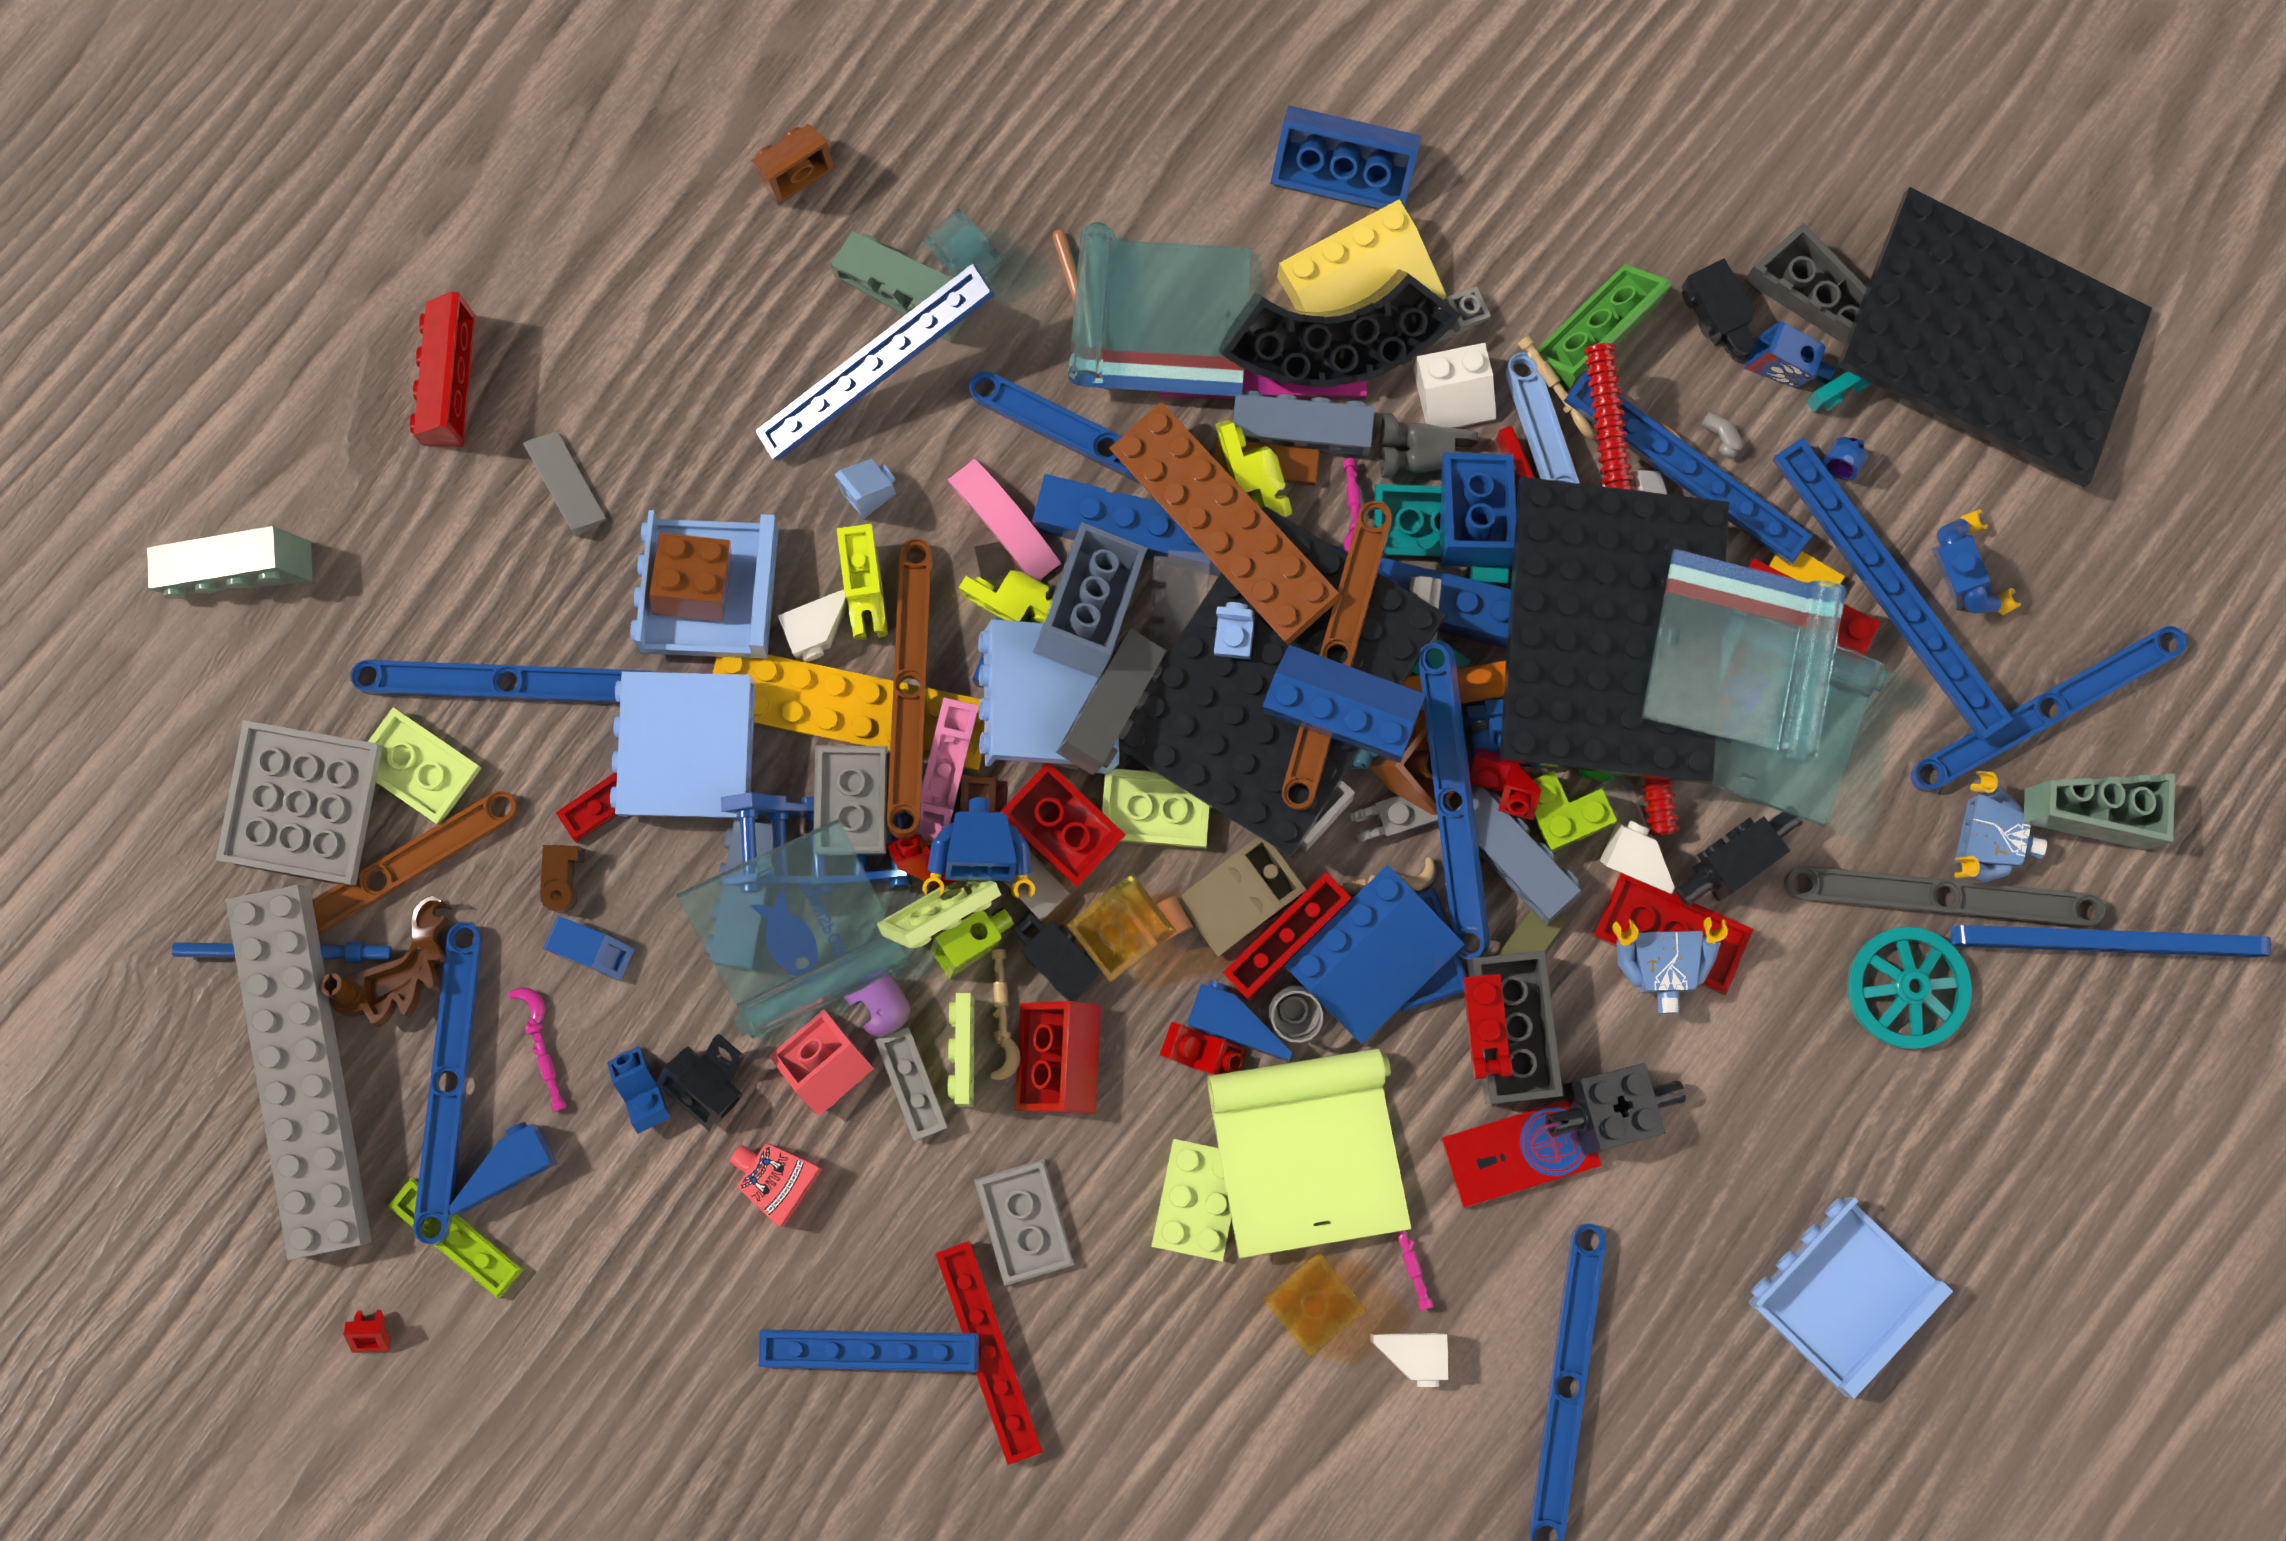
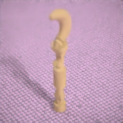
(1553, 381)
(1415, 883)
(1002, 1036)

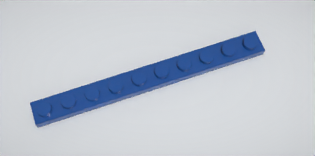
(1892, 590)

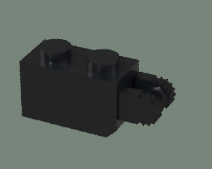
(1721, 308)

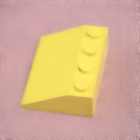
(1358, 262)

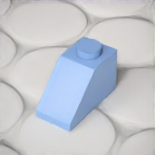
(866, 486)

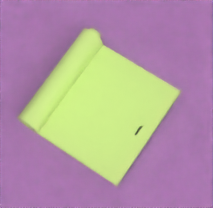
(1307, 1150)

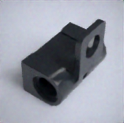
(703, 1082)

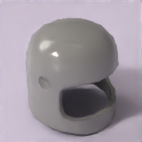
(1301, 1008)

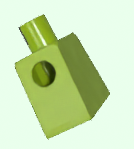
(957, 947)

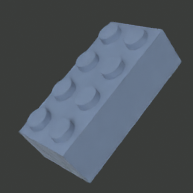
(1090, 600)

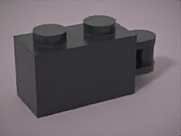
(1057, 957)

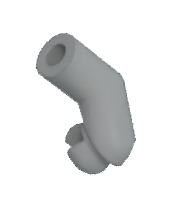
(1727, 431)

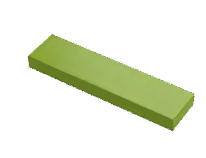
(463, 1245)

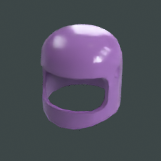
(886, 1004)

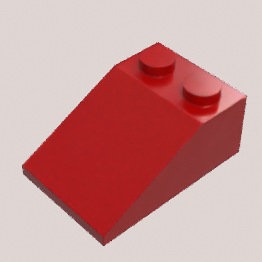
(1062, 824)

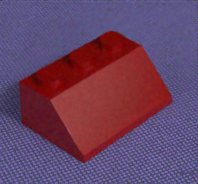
(1058, 1057)

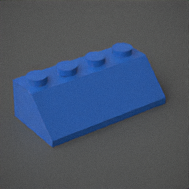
(1344, 158)
(1343, 703)

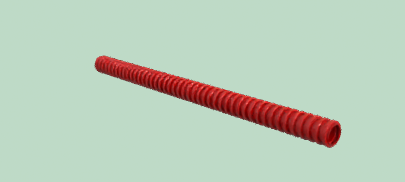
(1617, 475)

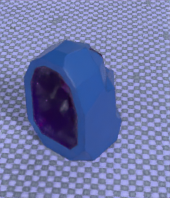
(1845, 458)

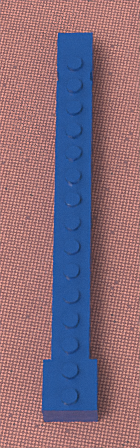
(1471, 607)

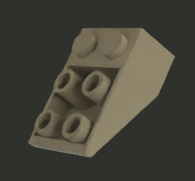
(1241, 895)

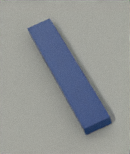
(869, 1350)

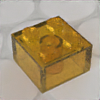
(1121, 927)
(1313, 1304)

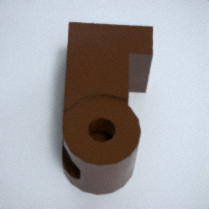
(557, 876)

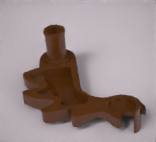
(397, 982)

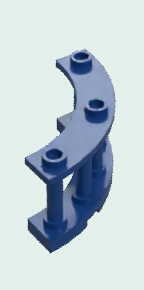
(751, 805)

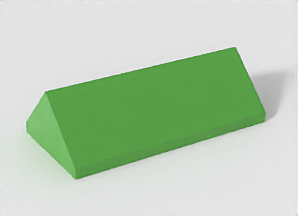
(1603, 319)

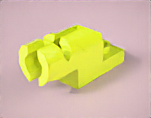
(1254, 469)
(862, 579)
(1015, 599)

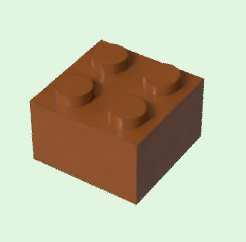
(691, 577)

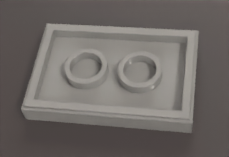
(854, 790)
(1024, 1222)

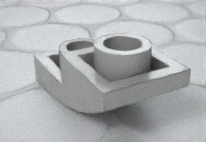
(1473, 312)

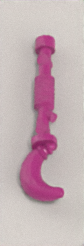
(1353, 498)
(533, 1028)
(1414, 1270)

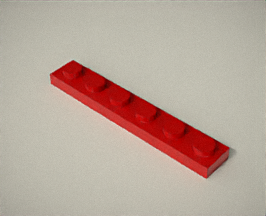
(996, 1368)

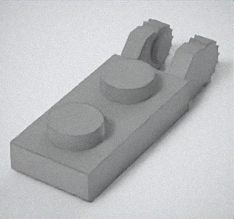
(1395, 817)

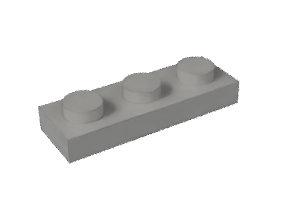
(911, 1084)

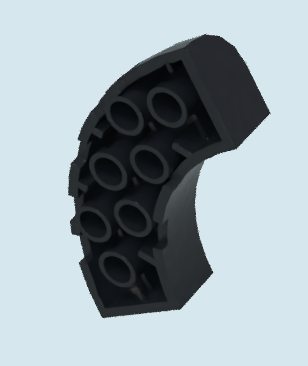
(1339, 343)

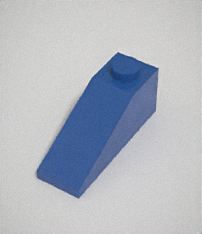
(1229, 1019)
(508, 1164)

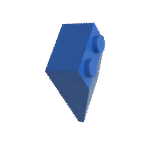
(1477, 510)

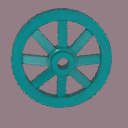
(1901, 991)

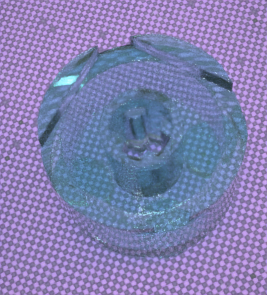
(961, 243)

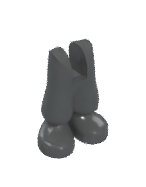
(1424, 442)

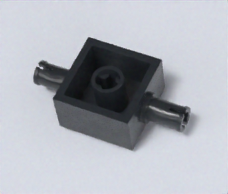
(1734, 863)
(1635, 1106)

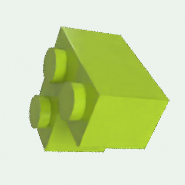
(1567, 822)

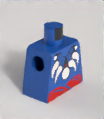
(1789, 357)

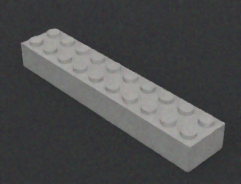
(298, 1072)

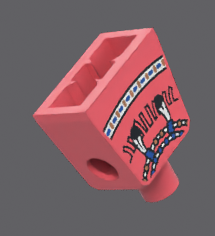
(774, 1180)

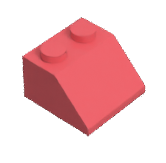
(821, 1062)

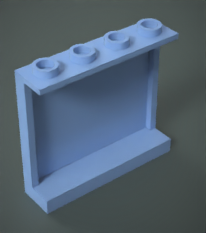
(748, 601)
(1027, 697)
(682, 743)
(1848, 1297)

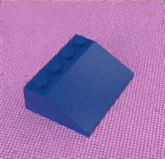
(1374, 954)

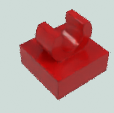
(367, 1335)

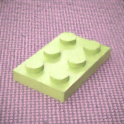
(421, 767)
(1154, 810)
(932, 913)
(962, 1050)
(1193, 1203)

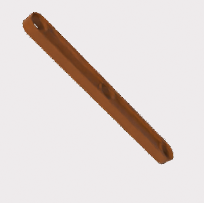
(1344, 631)
(909, 709)
(412, 860)

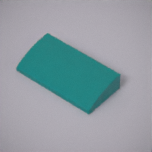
(1414, 518)

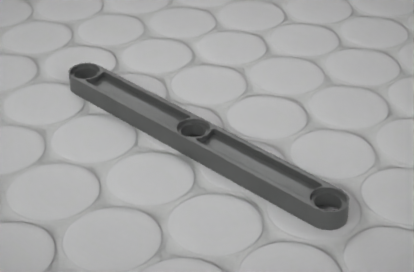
(1968, 897)

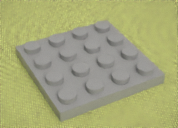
(299, 802)

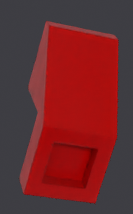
(1519, 790)
(913, 858)
(1201, 1051)

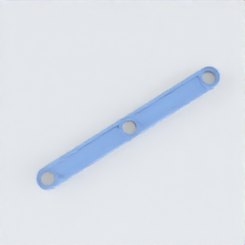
(1540, 422)

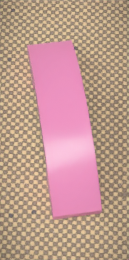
(1005, 520)
(945, 765)

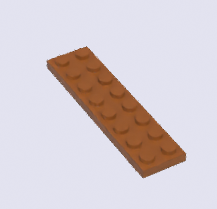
(1225, 523)

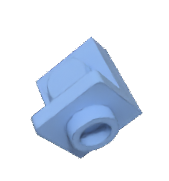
(1234, 631)

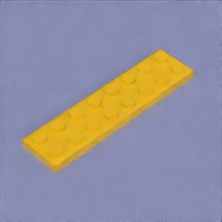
(837, 703)

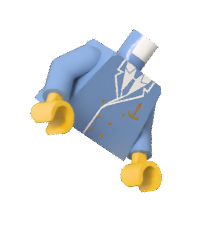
(1994, 834)
(1668, 960)

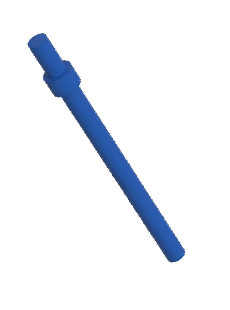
(352, 952)

